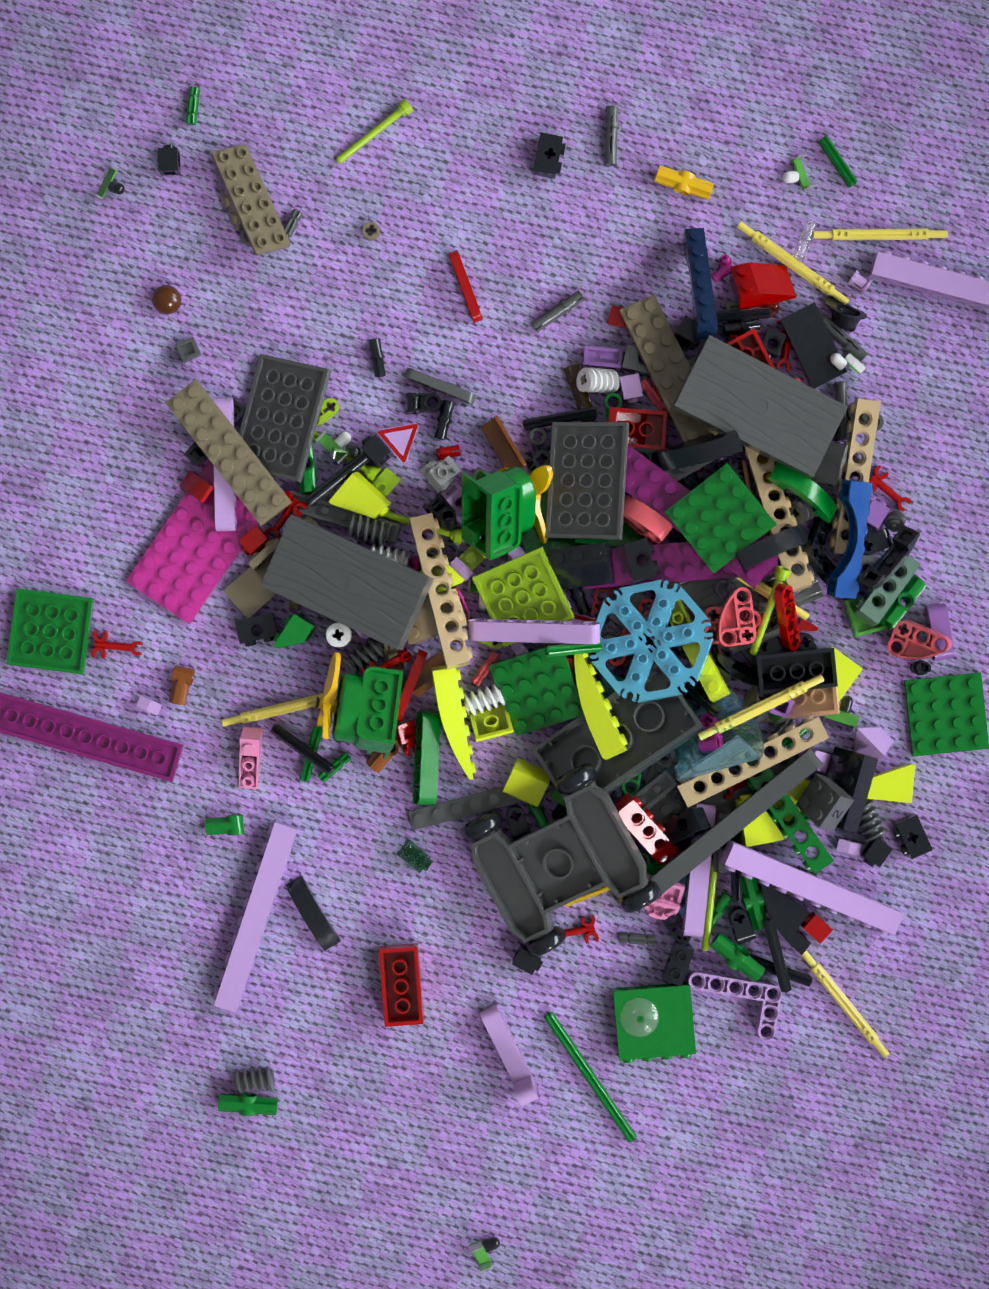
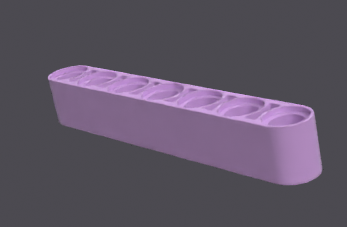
(224, 495)
(534, 631)
(698, 887)

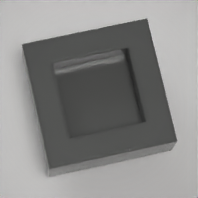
(188, 349)

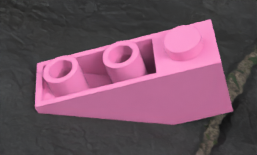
(250, 757)

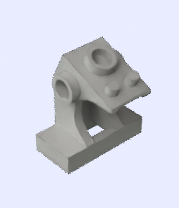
(440, 474)

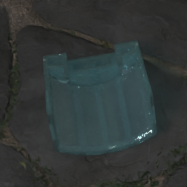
(739, 745)

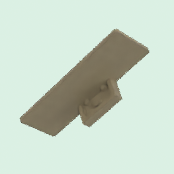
(249, 201)
(246, 589)

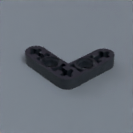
(814, 549)

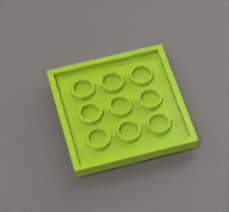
(523, 590)

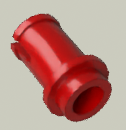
(444, 452)

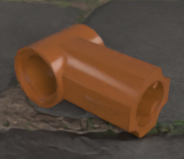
(181, 680)
(376, 760)

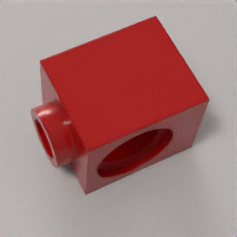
(253, 541)
(816, 927)

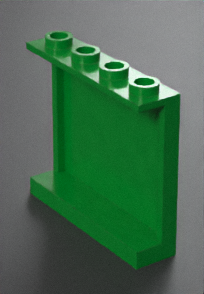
(675, 1026)

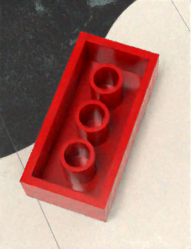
(401, 984)

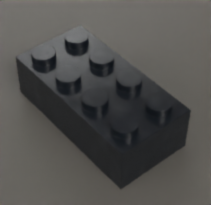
(854, 775)

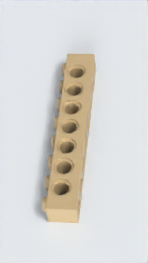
(863, 467)
(758, 470)
(452, 658)
(817, 735)

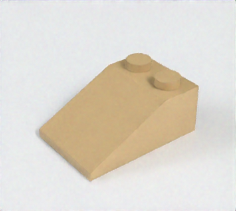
(425, 626)

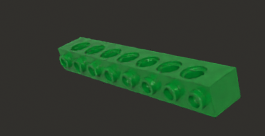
(822, 857)

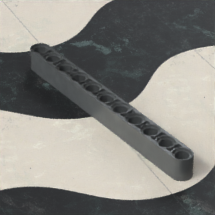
(736, 820)

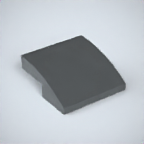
(831, 464)

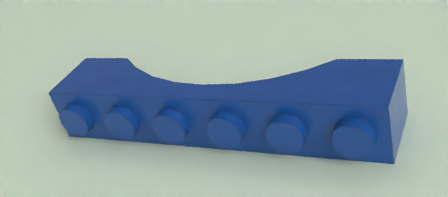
(856, 500)

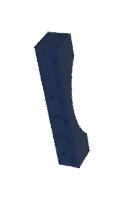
(702, 292)

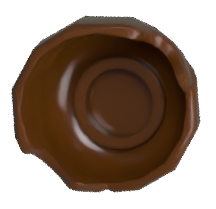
(166, 299)

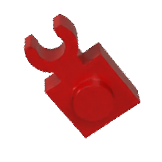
(406, 735)

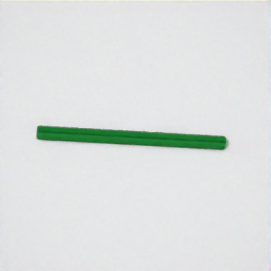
(590, 1077)

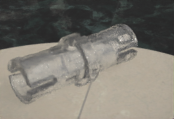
(805, 239)

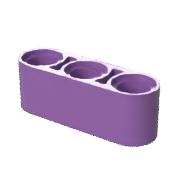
(938, 620)

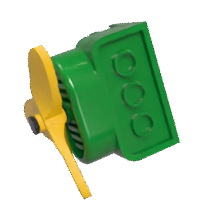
(502, 508)
(363, 709)

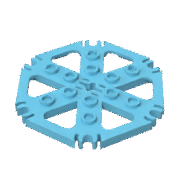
(668, 637)

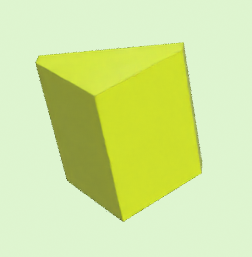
(491, 723)
(527, 782)

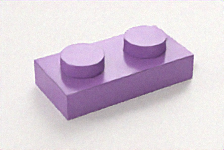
(602, 357)

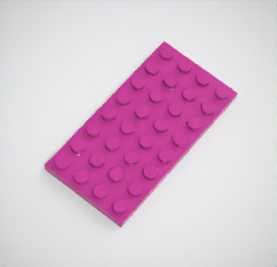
(190, 554)

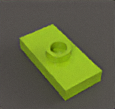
(386, 482)

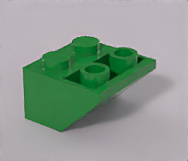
(296, 632)

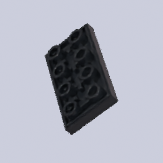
(811, 344)

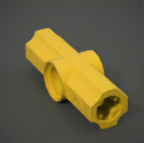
(684, 182)

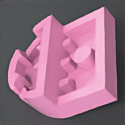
(667, 903)

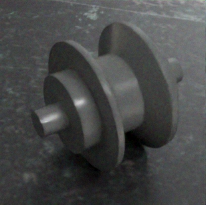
(895, 521)

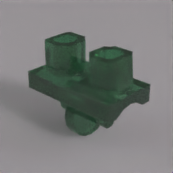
(414, 856)

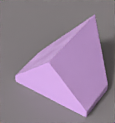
(872, 742)

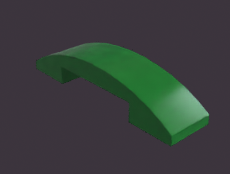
(806, 489)

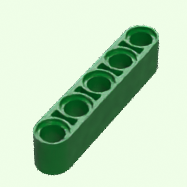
(426, 758)

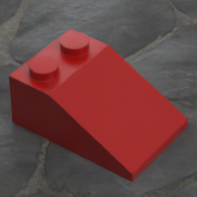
(760, 284)
(646, 427)

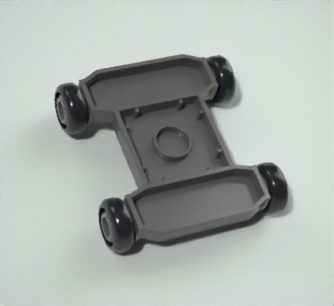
(560, 862)

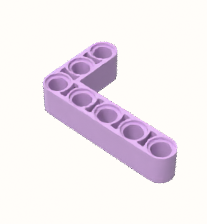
(742, 992)
(524, 1085)

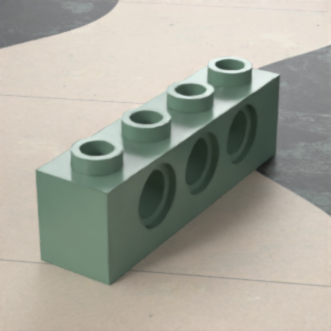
(871, 614)

